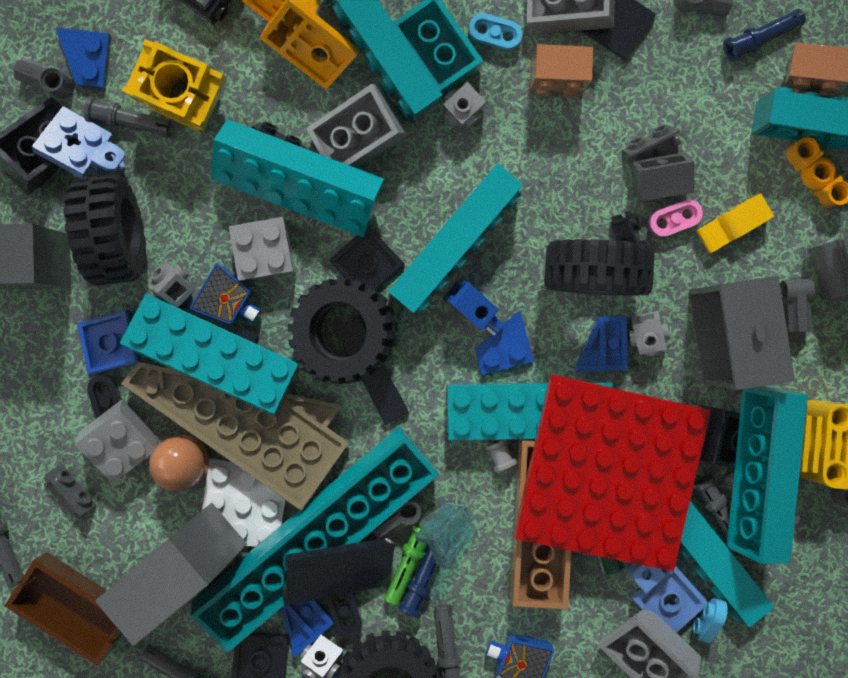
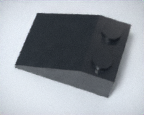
(16, 152)
(721, 437)

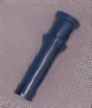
(753, 38)
(419, 587)

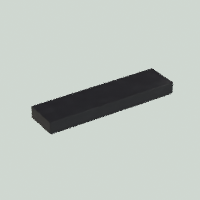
(380, 384)

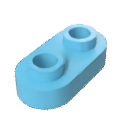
(496, 28)
(710, 620)

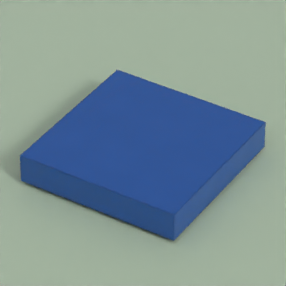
(101, 343)

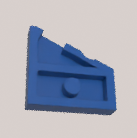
(86, 55)
(606, 346)
(506, 348)
(305, 623)

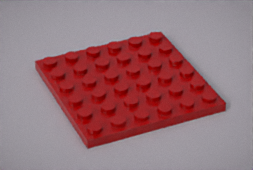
(611, 473)

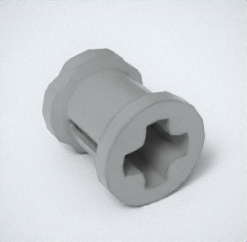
(501, 454)

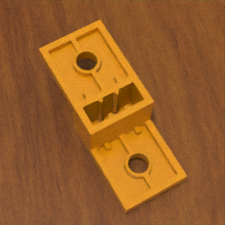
(297, 31)

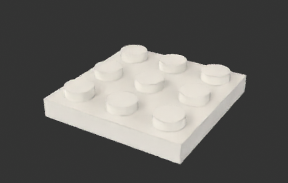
(243, 501)

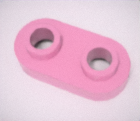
(674, 219)

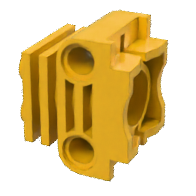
(160, 70)
(825, 444)

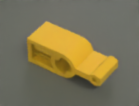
(735, 223)

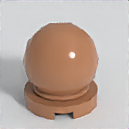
(179, 462)

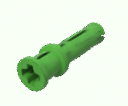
(416, 553)

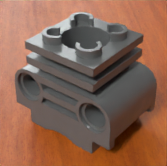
(831, 268)

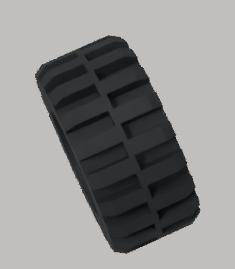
(105, 229)
(599, 267)
(309, 341)
(388, 652)

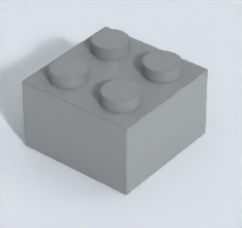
(262, 249)
(116, 441)

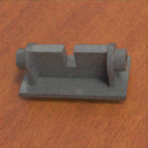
(662, 140)
(62, 483)

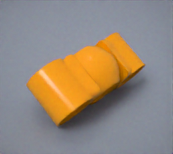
(807, 165)

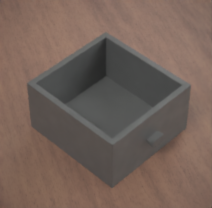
(33, 257)
(742, 334)
(171, 574)

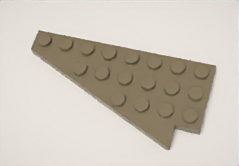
(281, 452)

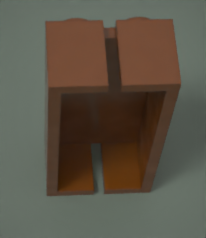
(65, 607)

